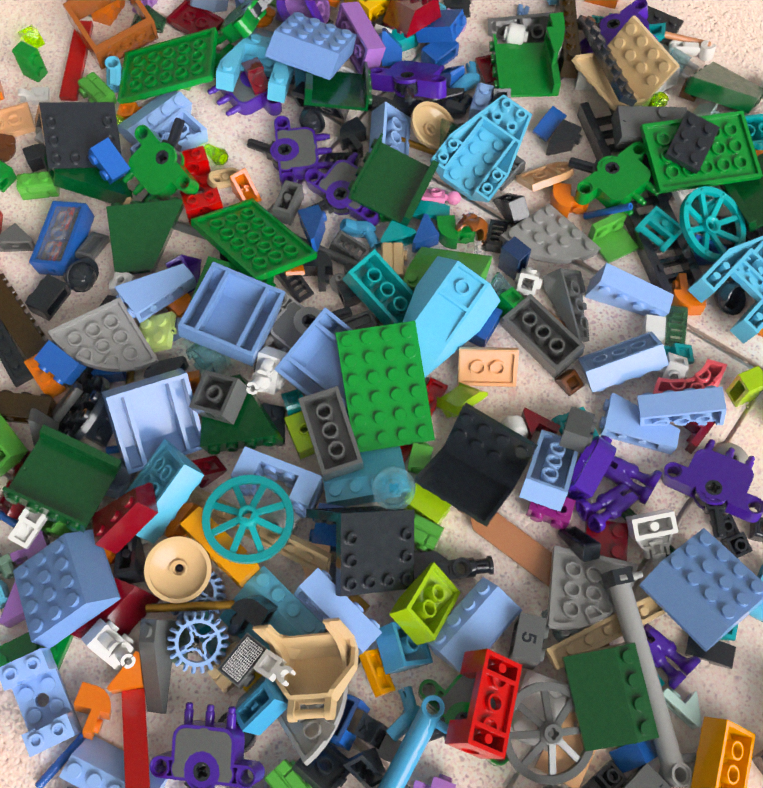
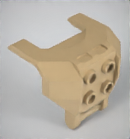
(321, 664)

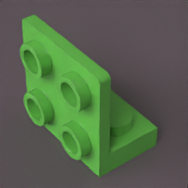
(612, 237)

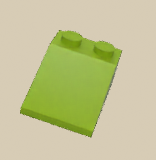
(425, 605)

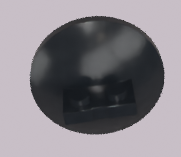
(89, 414)

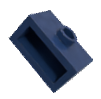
(513, 257)

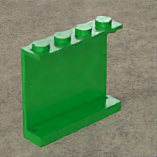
(524, 69)

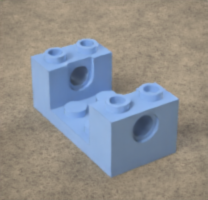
(305, 484)
(28, 679)

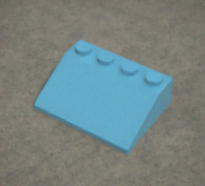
(173, 482)
(356, 486)
(291, 615)

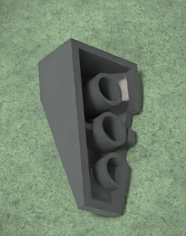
(534, 23)
(566, 293)
(156, 662)

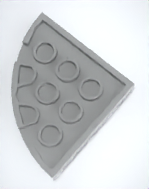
(552, 237)
(105, 339)
(577, 590)
(312, 735)

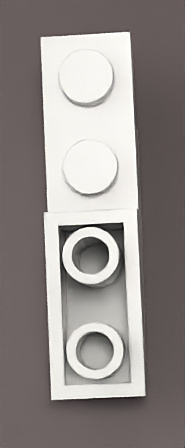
(27, 528)

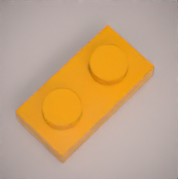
(379, 681)

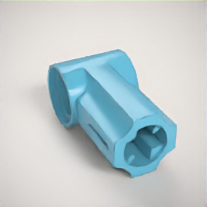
(113, 73)

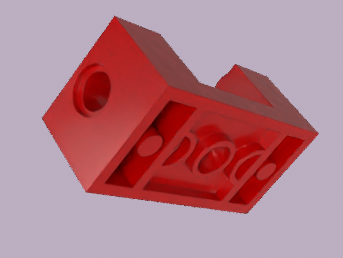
(208, 201)
(486, 729)

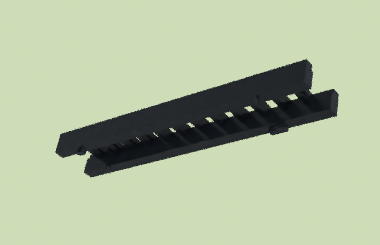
(646, 250)

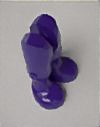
(622, 471)
(614, 501)
(663, 647)

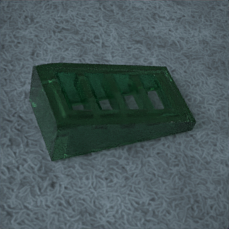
(676, 314)

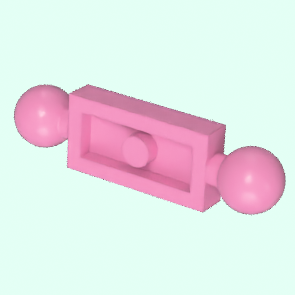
(439, 196)

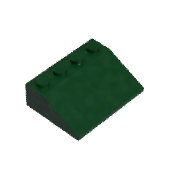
(610, 697)

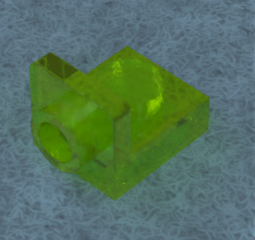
(31, 36)

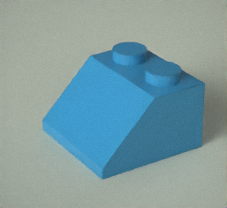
(399, 651)

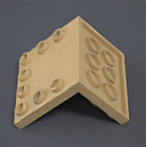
(639, 56)

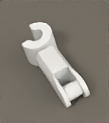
(691, 48)

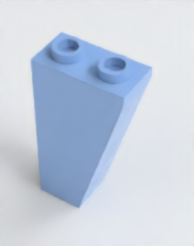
(155, 291)
(623, 424)

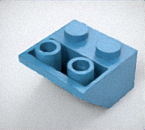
(260, 706)

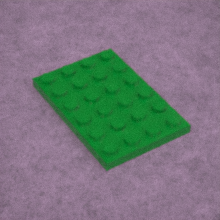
(168, 66)
(727, 161)
(253, 239)
(385, 386)

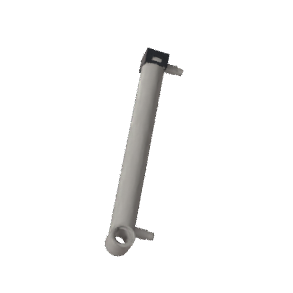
(632, 629)

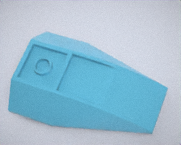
(483, 150)
(448, 309)

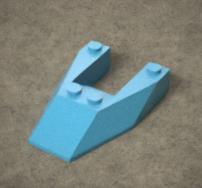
(255, 46)
(745, 267)

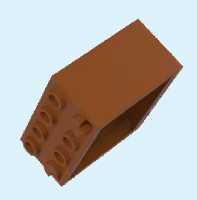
(127, 40)

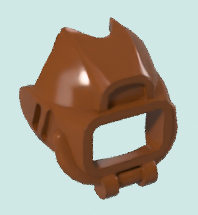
(476, 224)

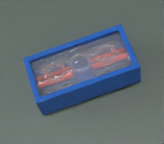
(61, 236)

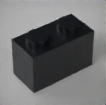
(48, 297)

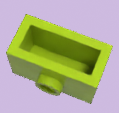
(746, 386)
(299, 434)

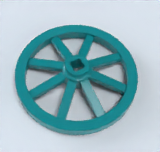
(709, 225)
(245, 523)

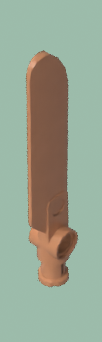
(517, 546)

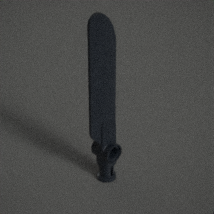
(448, 567)

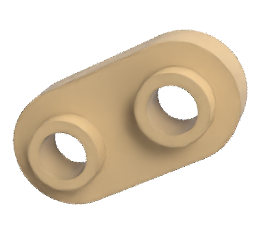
(220, 178)

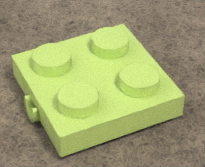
(159, 331)

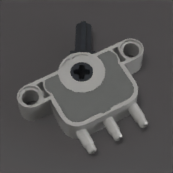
(294, 321)

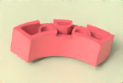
(709, 375)

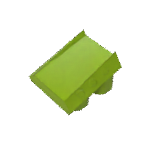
(455, 399)

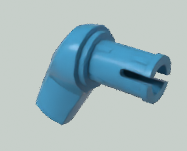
(469, 80)
(361, 229)
(403, 722)

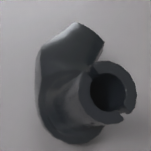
(457, 109)

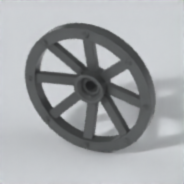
(542, 733)

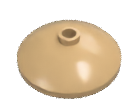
(427, 121)
(164, 578)

